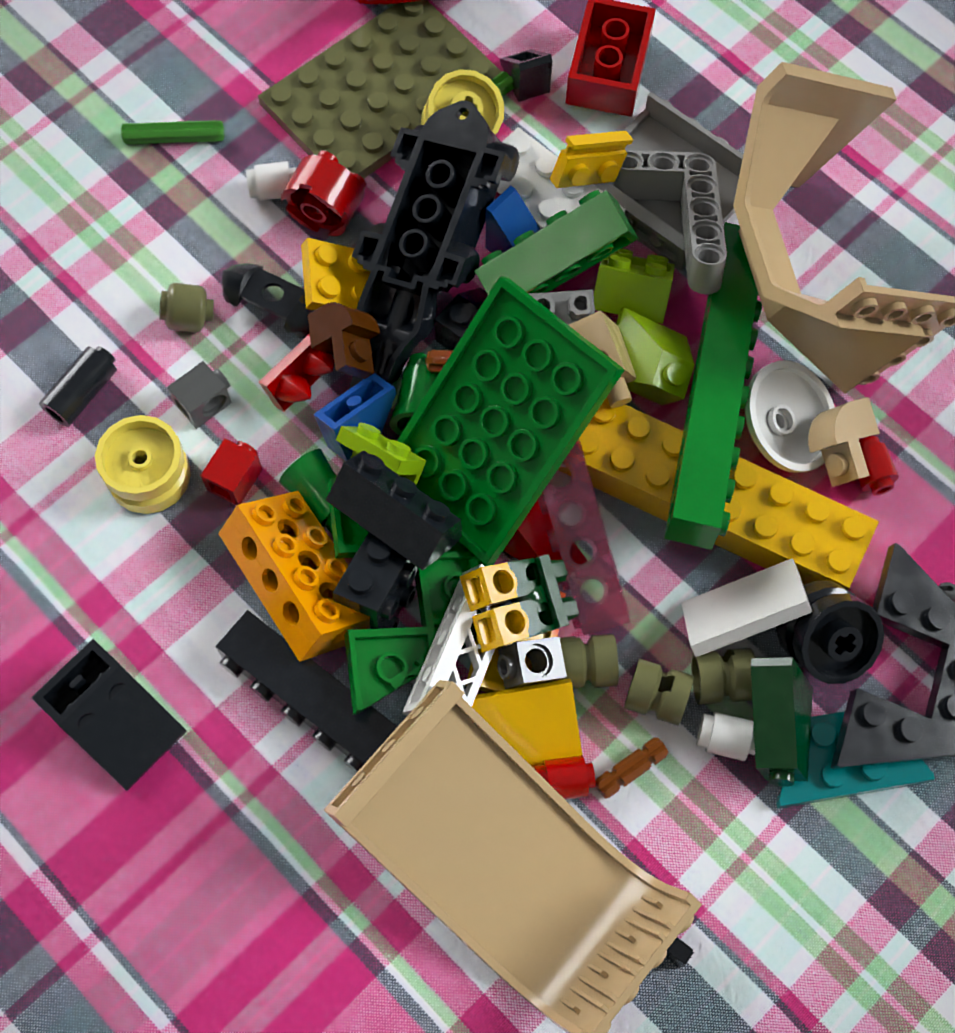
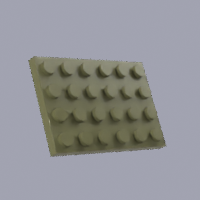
(371, 85)

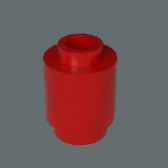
(879, 465)
(568, 776)

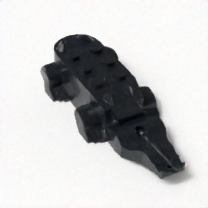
(430, 229)

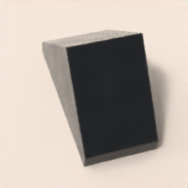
(530, 73)

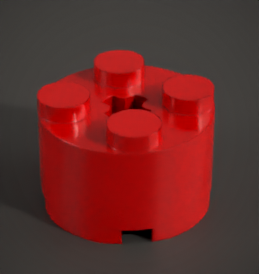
(323, 193)

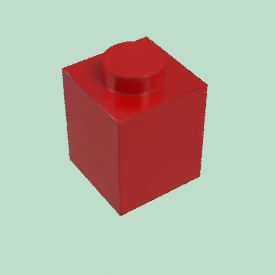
(232, 471)

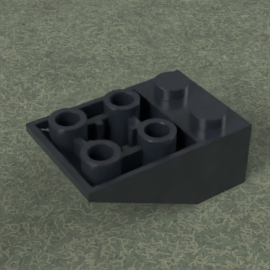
(109, 714)

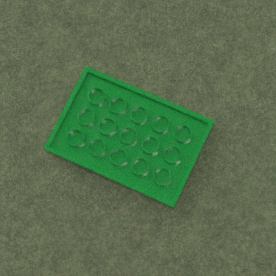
(506, 415)

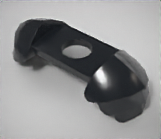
(248, 283)

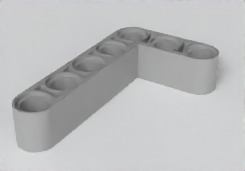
(694, 183)

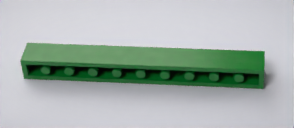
(714, 405)

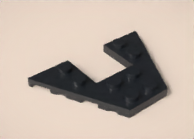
(880, 730)

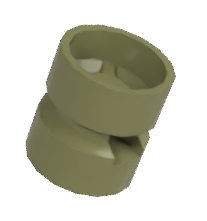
(591, 661)
(722, 676)
(659, 692)

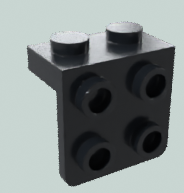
(377, 583)

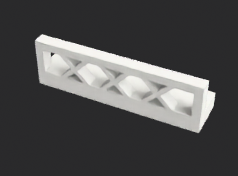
(446, 649)

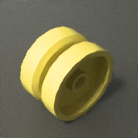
(471, 87)
(143, 464)

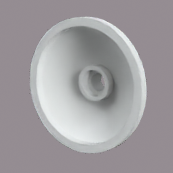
(780, 411)

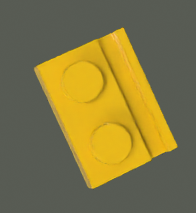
(591, 159)

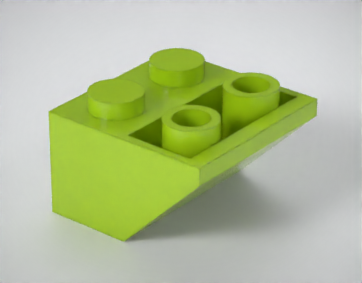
(634, 284)

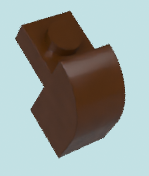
(346, 335)

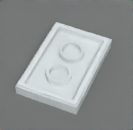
(745, 607)

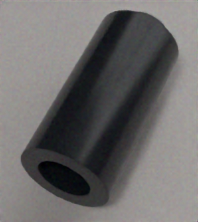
(79, 385)

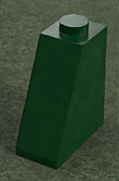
(781, 720)

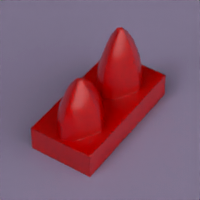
(295, 374)

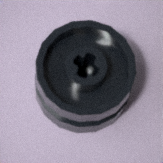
(837, 637)

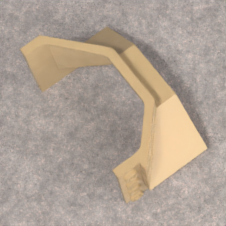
(793, 131)

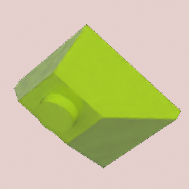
(658, 358)

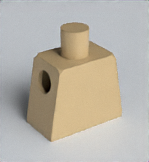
(607, 337)

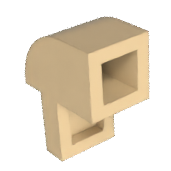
(838, 436)

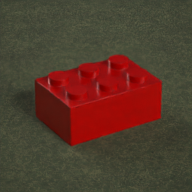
(610, 56)

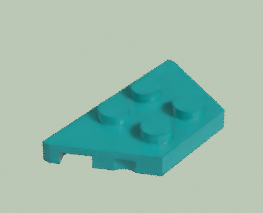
(831, 783)

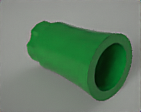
(414, 387)
(310, 477)

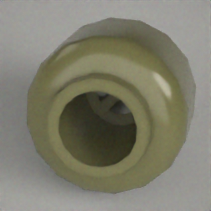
(185, 307)

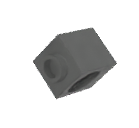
(200, 393)
(545, 658)

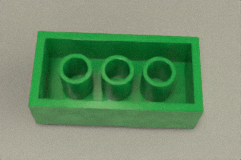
(563, 247)

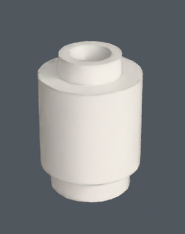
(268, 180)
(726, 736)

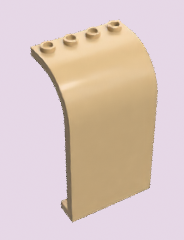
(510, 864)

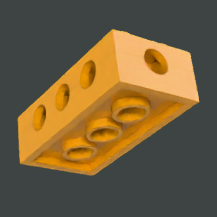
(292, 571)

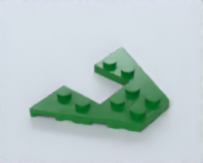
(393, 657)

